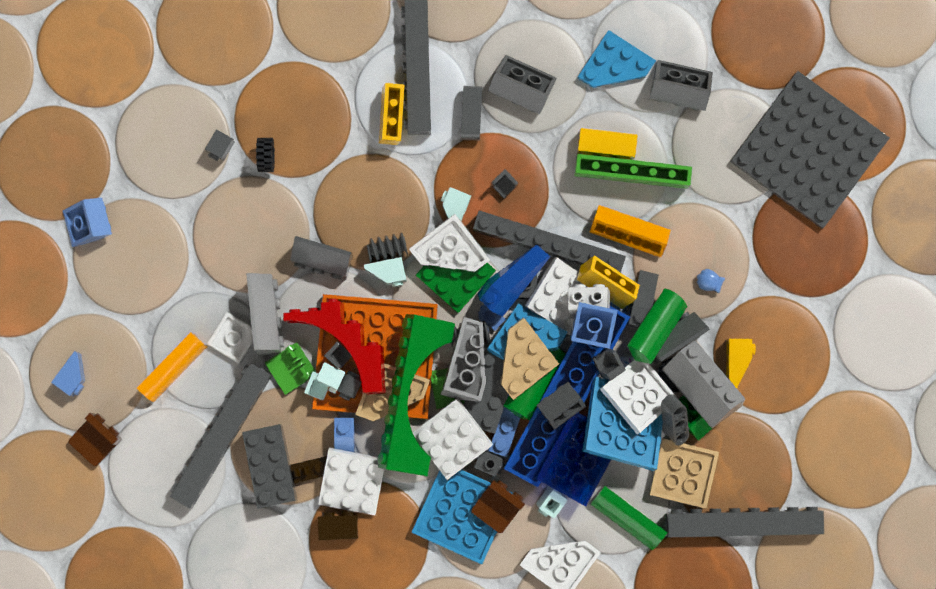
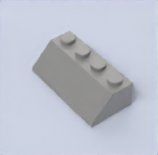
(264, 313)
(704, 384)

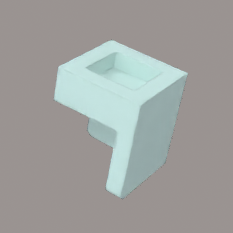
(330, 376)
(316, 388)

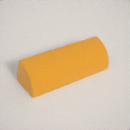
(630, 231)
(172, 367)

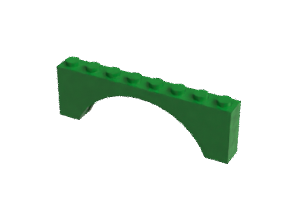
(418, 340)

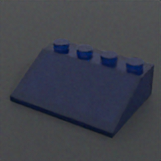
(571, 469)

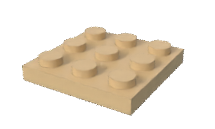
(684, 473)

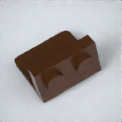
(95, 439)
(498, 506)

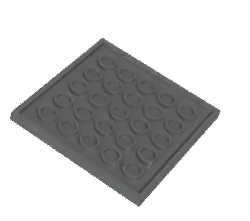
(810, 149)

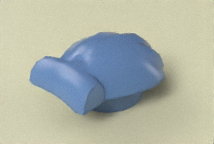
(710, 281)
(491, 318)

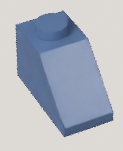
(71, 376)

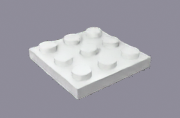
(552, 295)
(637, 394)
(452, 439)
(351, 482)

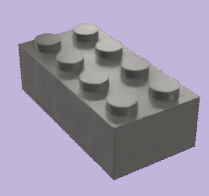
(489, 410)
(269, 466)

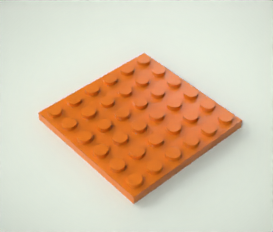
(383, 325)

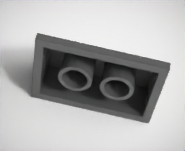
(522, 84)
(681, 85)
(321, 258)
(684, 332)

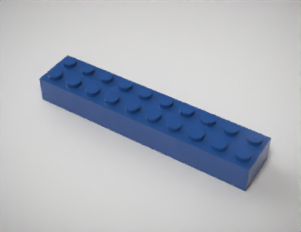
(539, 435)

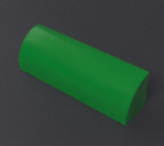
(657, 326)
(526, 402)
(628, 518)

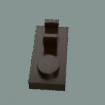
(308, 469)

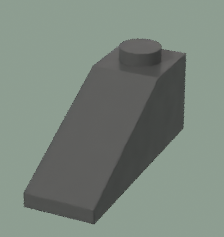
(644, 299)

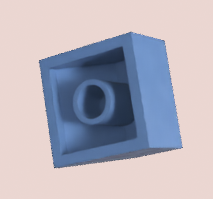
(87, 221)
(593, 325)

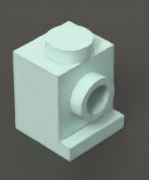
(554, 506)

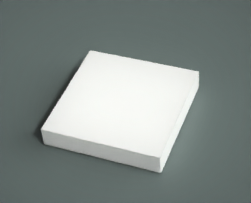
(232, 338)

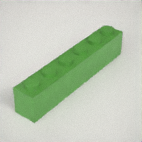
(633, 171)

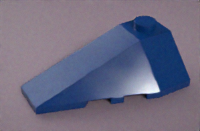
(508, 284)

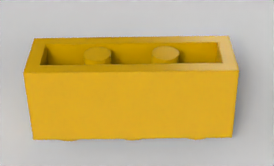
(391, 114)
(607, 144)
(622, 289)

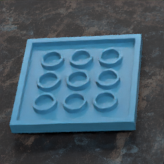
(613, 438)
(449, 516)

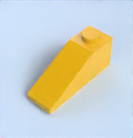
(738, 358)

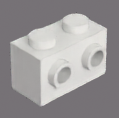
(596, 295)

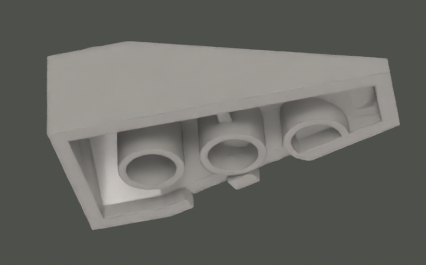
(466, 370)

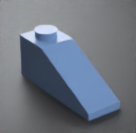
(344, 434)

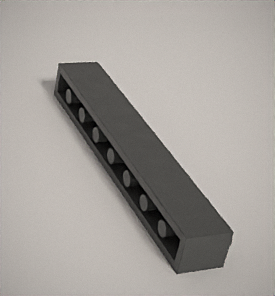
(416, 67)
(551, 243)
(221, 435)
(744, 523)

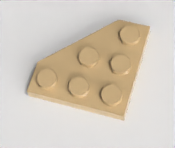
(524, 359)
(376, 405)

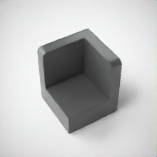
(504, 184)
(338, 355)
(608, 364)

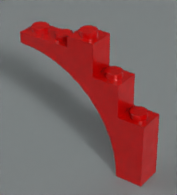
(367, 358)

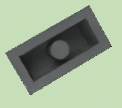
(561, 405)

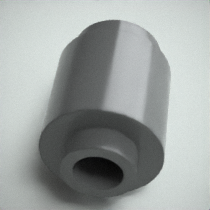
(349, 385)

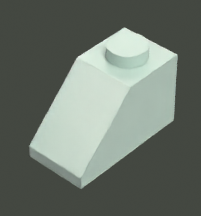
(455, 203)
(388, 271)

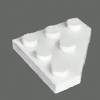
(450, 247)
(561, 564)

